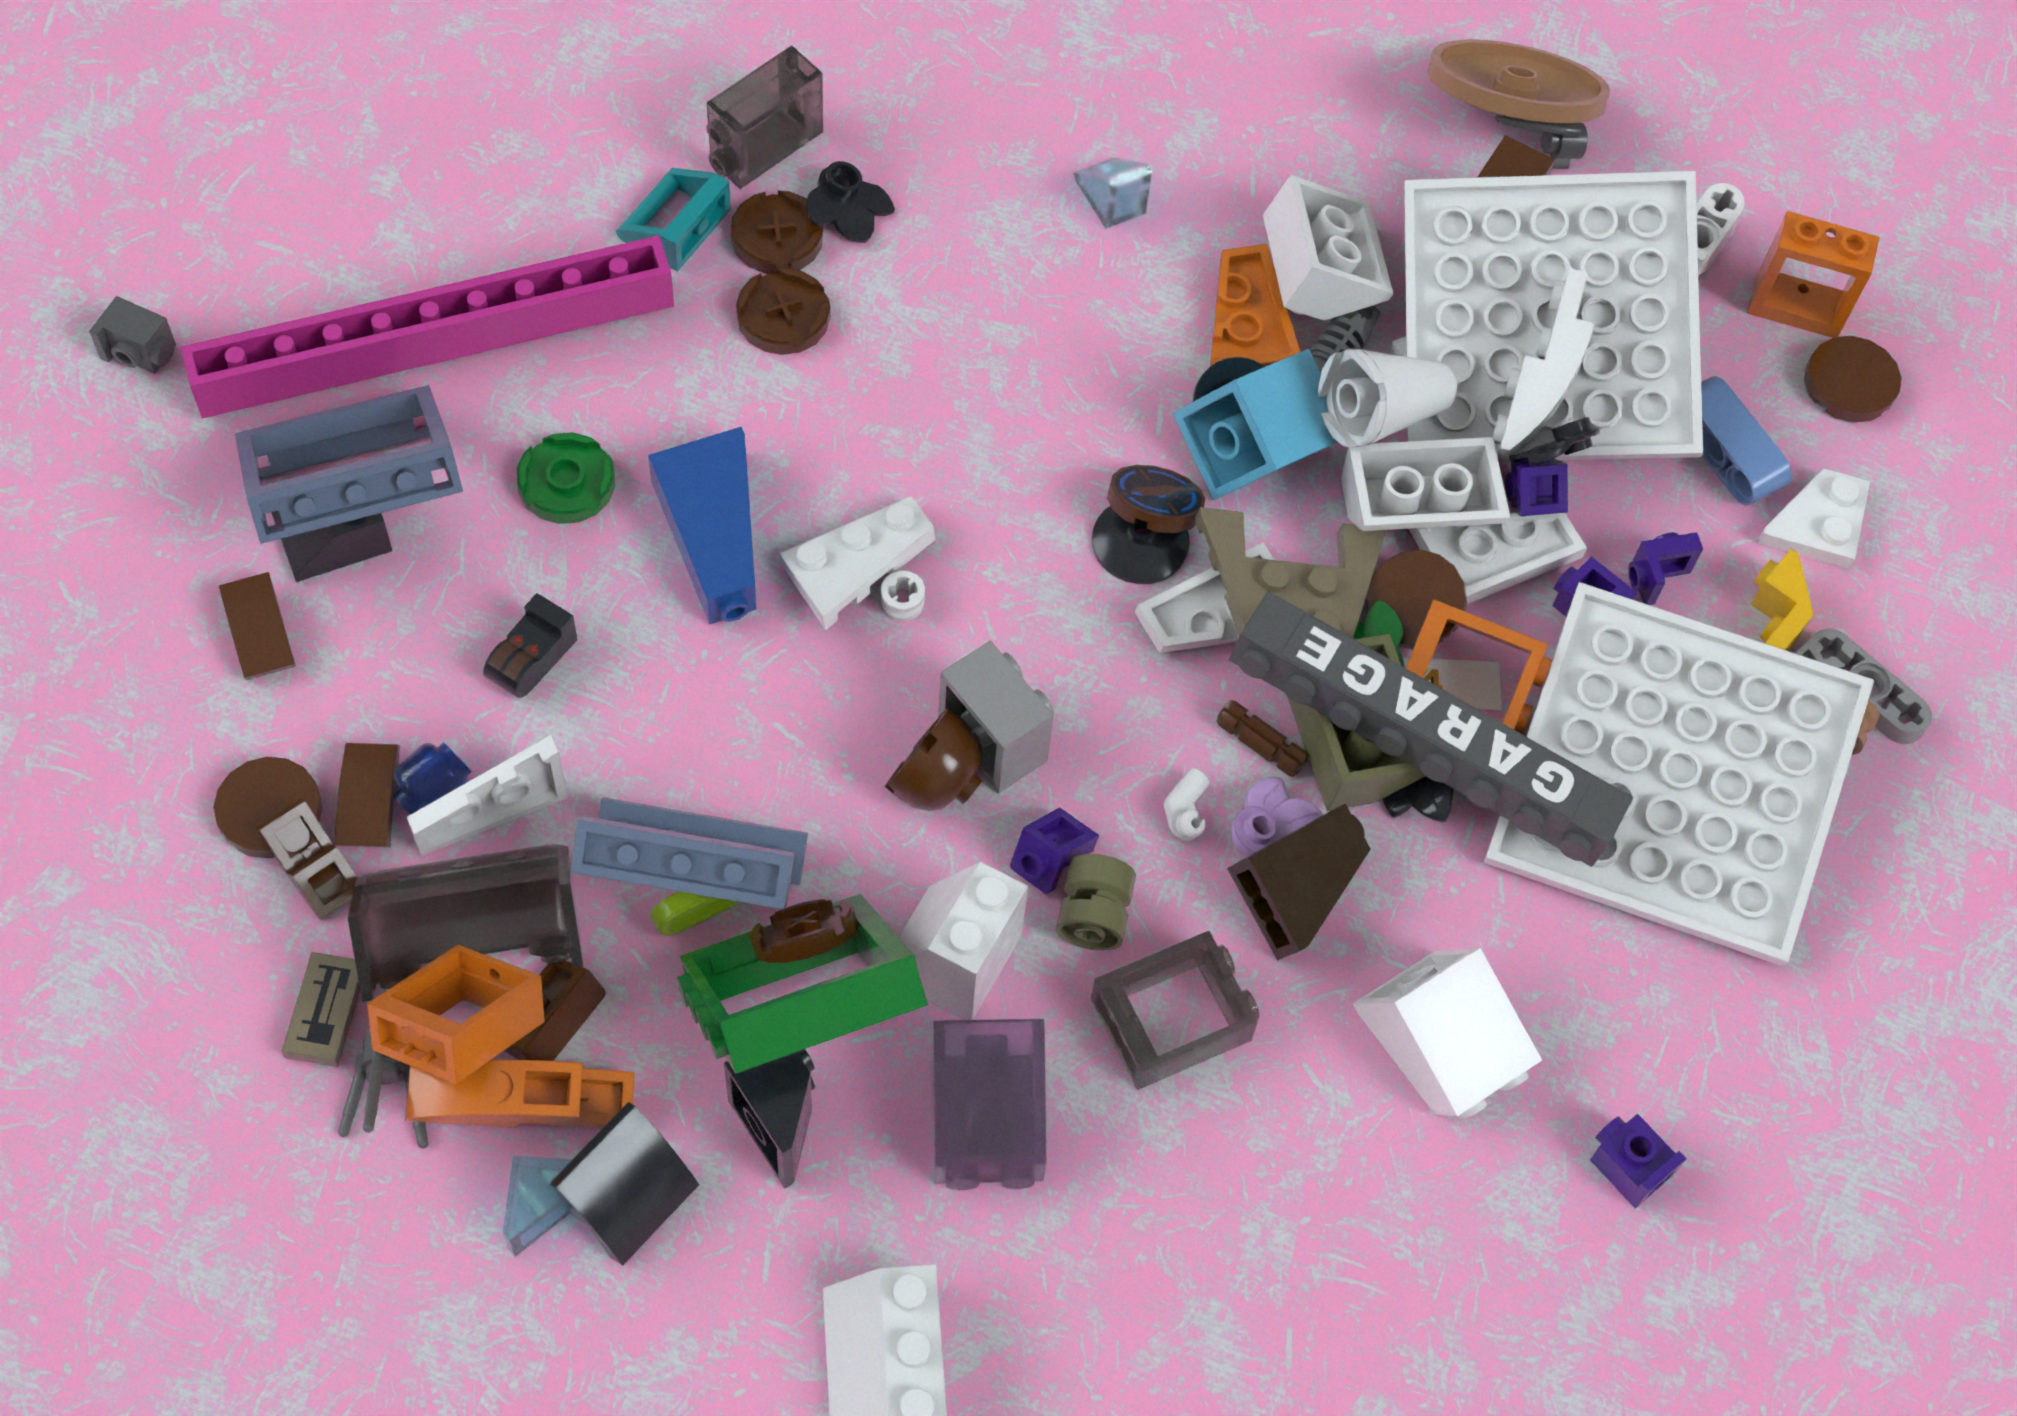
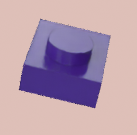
(1662, 558)

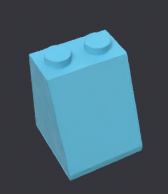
(1256, 424)

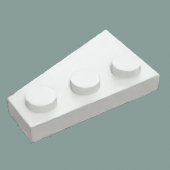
(1505, 553)
(851, 558)
(1193, 611)

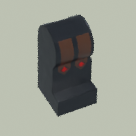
(531, 647)

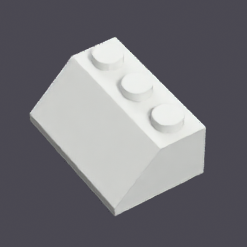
(1325, 251)
(1424, 484)
(885, 1344)

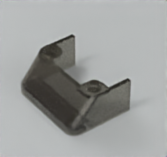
(474, 902)

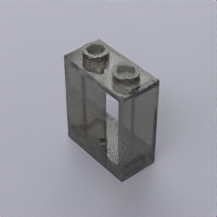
(781, 84)
(1217, 967)

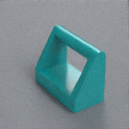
(693, 223)

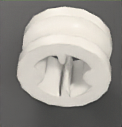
(916, 592)

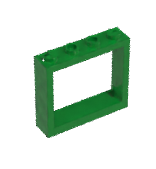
(806, 1016)

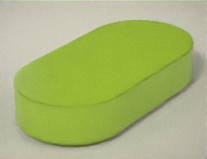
(685, 910)

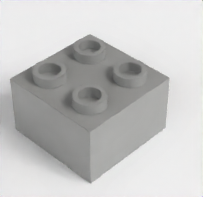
(1003, 712)

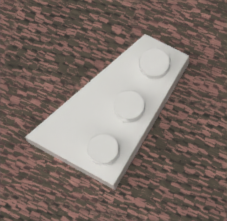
(493, 798)

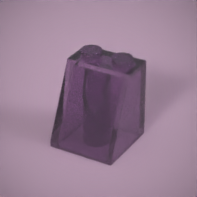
(988, 1102)

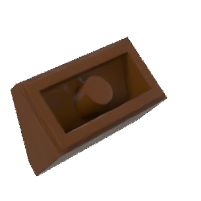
(567, 1003)

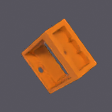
(1804, 302)
(1533, 672)
(409, 1024)

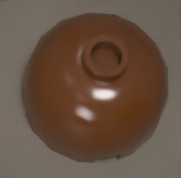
(940, 765)

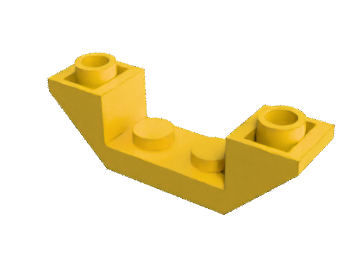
(1784, 599)

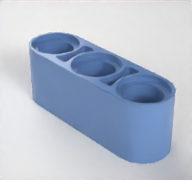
(1739, 446)

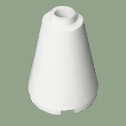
(1381, 394)

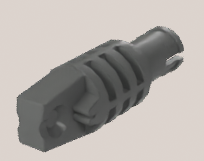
(1344, 333)

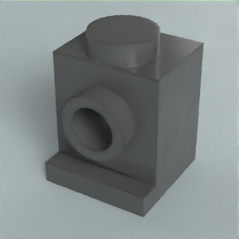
(133, 336)

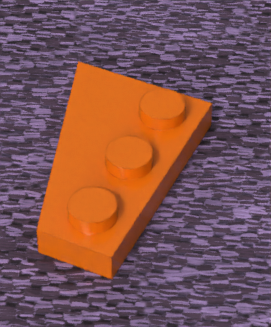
(1250, 309)

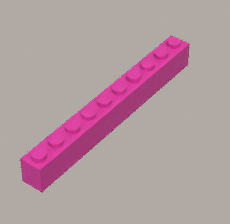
(428, 326)

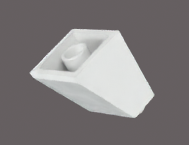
(965, 935)
(1451, 1031)

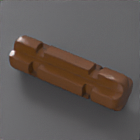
(1262, 738)

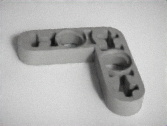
(1889, 685)

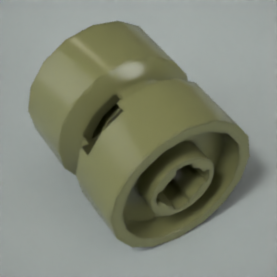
(1096, 902)

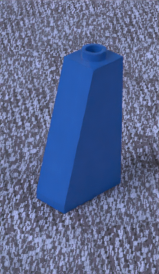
(709, 515)

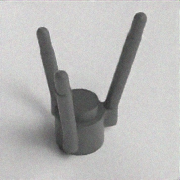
(1559, 140)
(377, 1070)

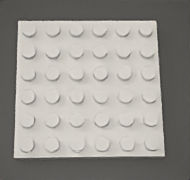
(1482, 287)
(1726, 761)

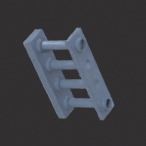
(689, 853)

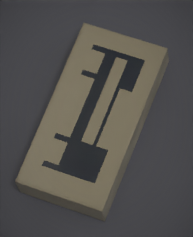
(323, 1010)

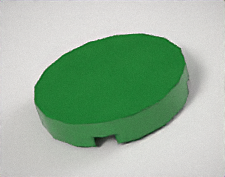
(565, 478)

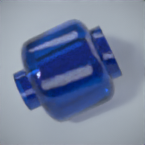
(428, 776)

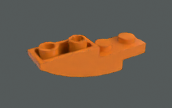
(521, 1092)

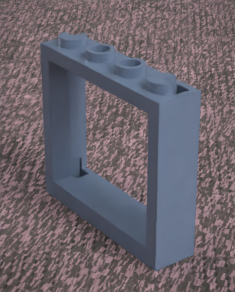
(352, 488)

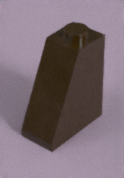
(1301, 878)

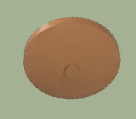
(1518, 81)

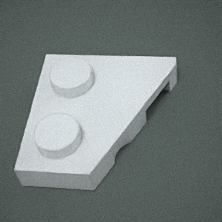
(1822, 519)

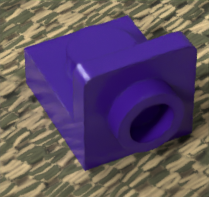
(1049, 846)

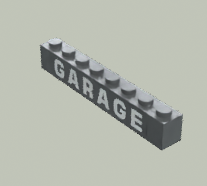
(1430, 729)

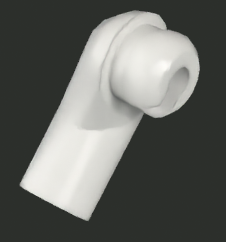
(1181, 807)

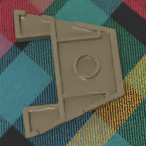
(1322, 591)

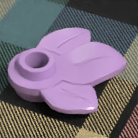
(1271, 813)

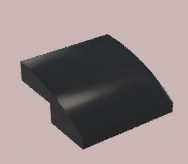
(625, 1183)

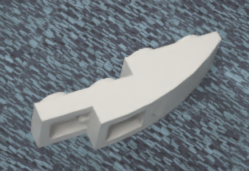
(1544, 383)

